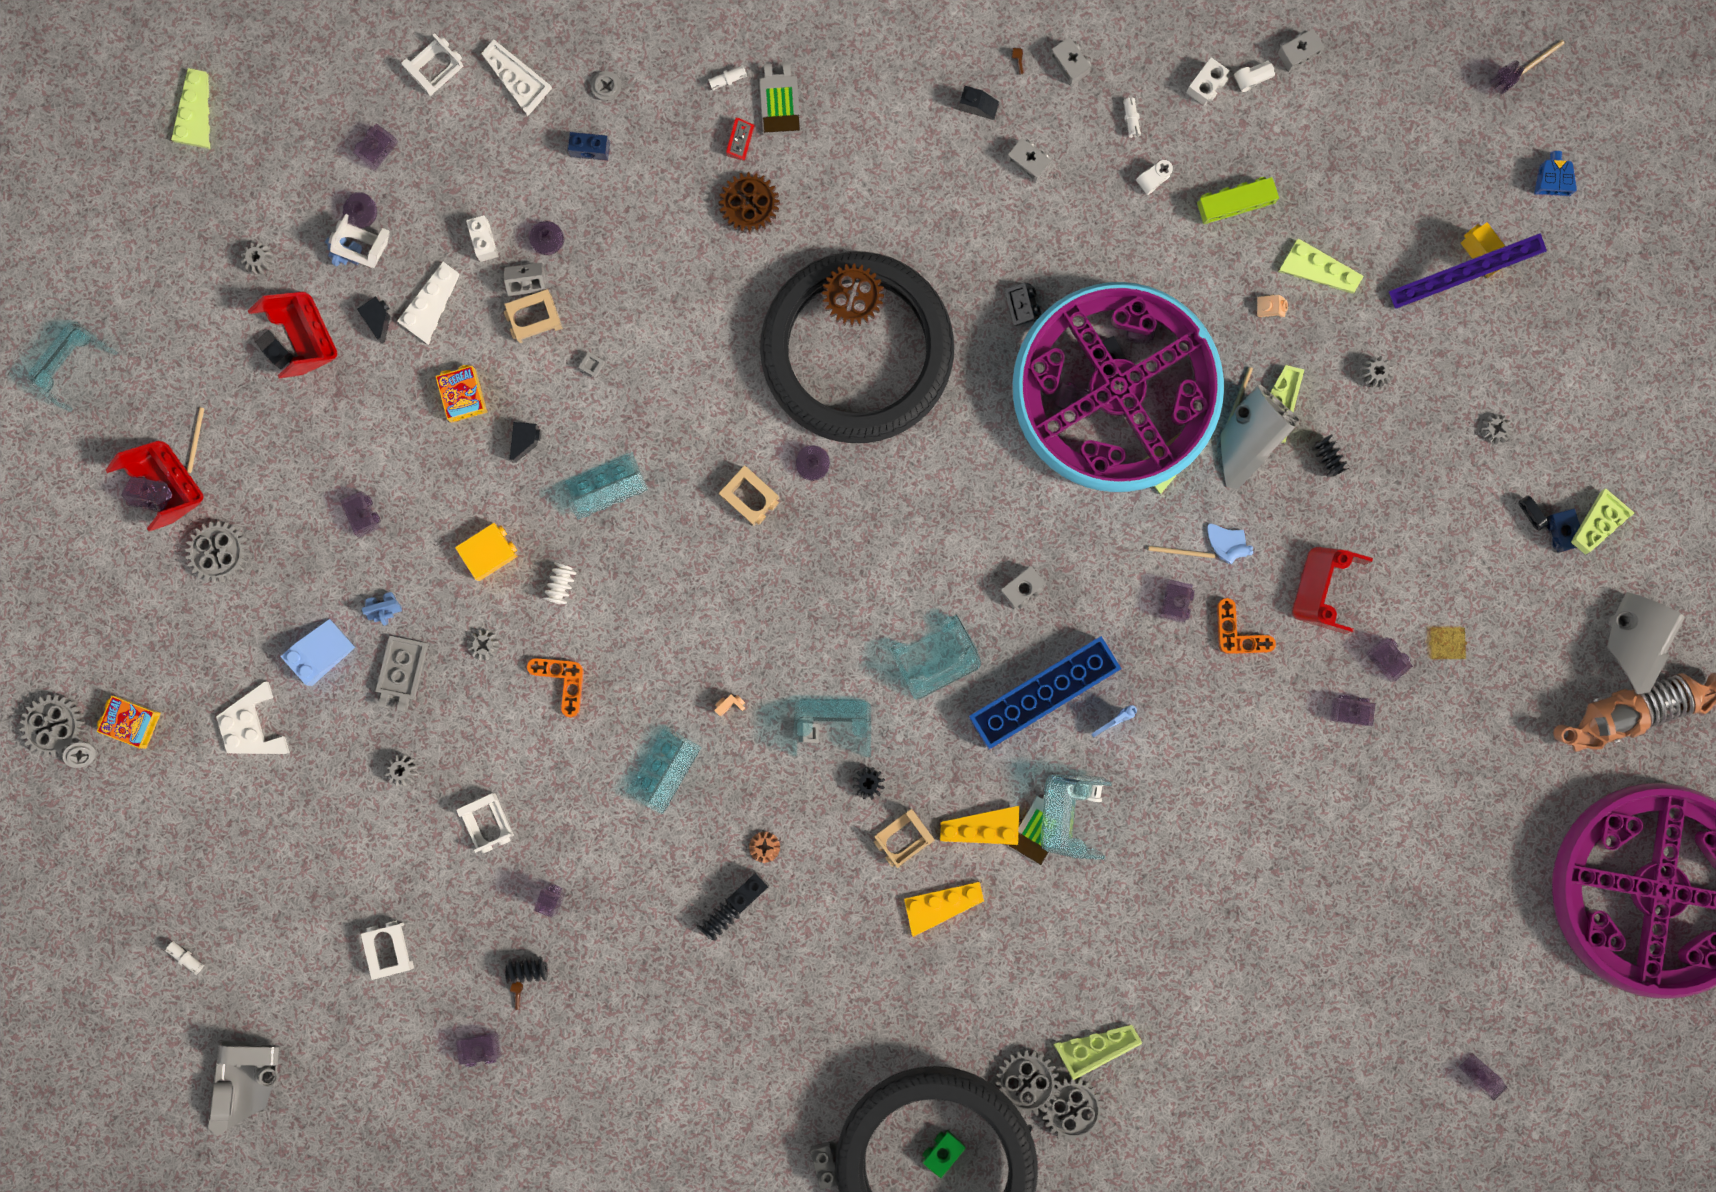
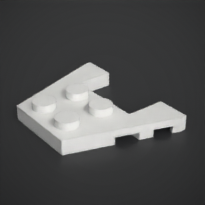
(242, 728)

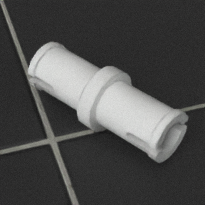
(727, 77)
(1132, 117)
(184, 958)

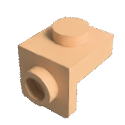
(1271, 306)
(724, 704)

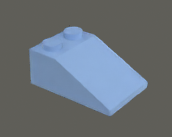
(318, 652)

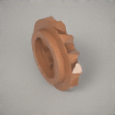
(757, 853)

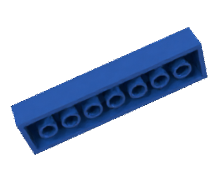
(1044, 692)

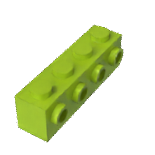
(1237, 200)

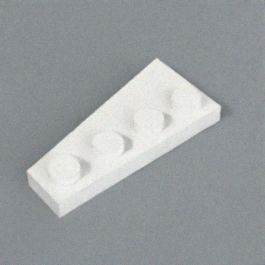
(518, 78)
(426, 308)

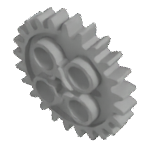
(200, 556)
(47, 710)
(1040, 1096)
(1083, 1125)

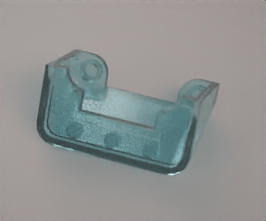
(937, 659)

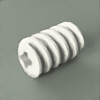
(560, 584)

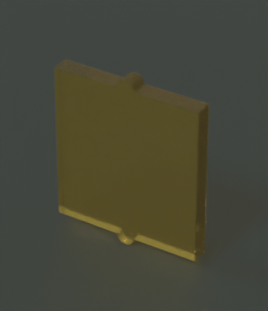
(1448, 643)

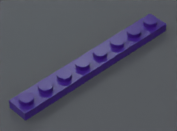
(1468, 271)

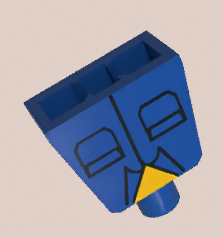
(1556, 177)

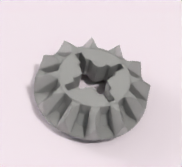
(608, 78)
(1488, 430)
(483, 635)
(86, 757)

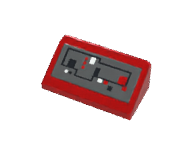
(740, 139)

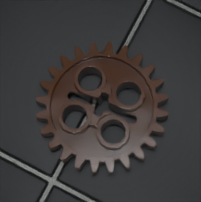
(737, 214)
(837, 290)

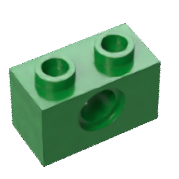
(938, 1164)

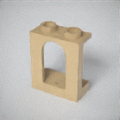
(523, 332)
(752, 516)
(900, 858)

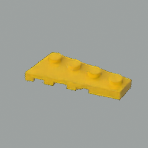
(988, 827)
(936, 907)

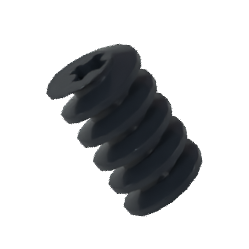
(1329, 456)
(719, 920)
(526, 970)

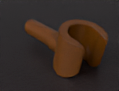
(1017, 53)
(517, 988)

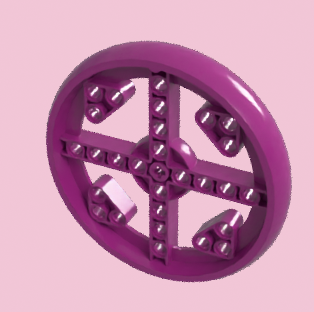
(1579, 925)

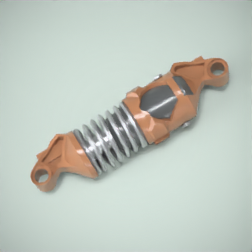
(1634, 713)

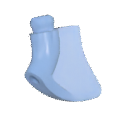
(1228, 543)
(1125, 714)

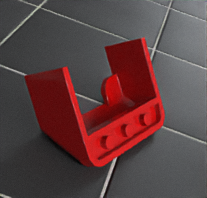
(304, 327)
(155, 463)
(1314, 585)

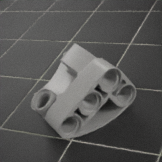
(1252, 437)
(1643, 638)
(239, 1082)

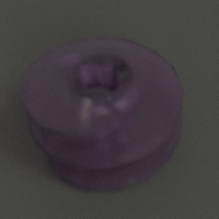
(1509, 75)
(356, 202)
(549, 246)
(817, 471)

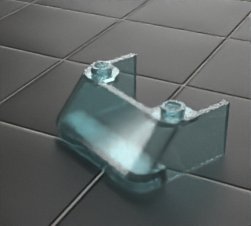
(41, 373)
(836, 710)
(1059, 813)

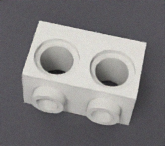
(1205, 80)
(482, 238)

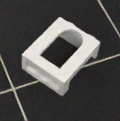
(437, 46)
(346, 230)
(473, 829)
(396, 933)

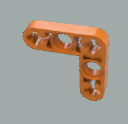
(1237, 640)
(568, 680)

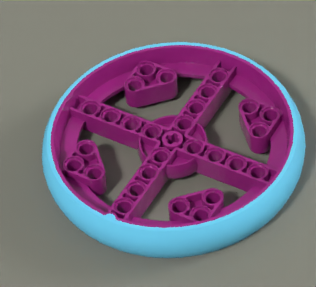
(1154, 306)

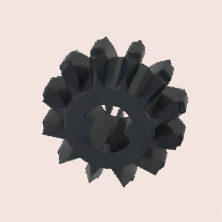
(863, 779)

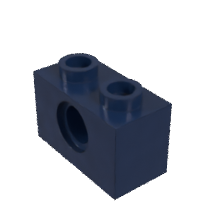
(589, 146)
(1568, 520)

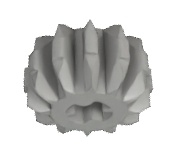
(259, 265)
(1382, 377)
(400, 763)

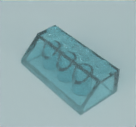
(605, 486)
(664, 770)

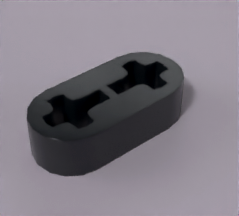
(1533, 512)

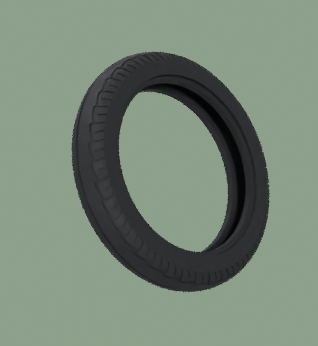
(857, 426)
(936, 1084)

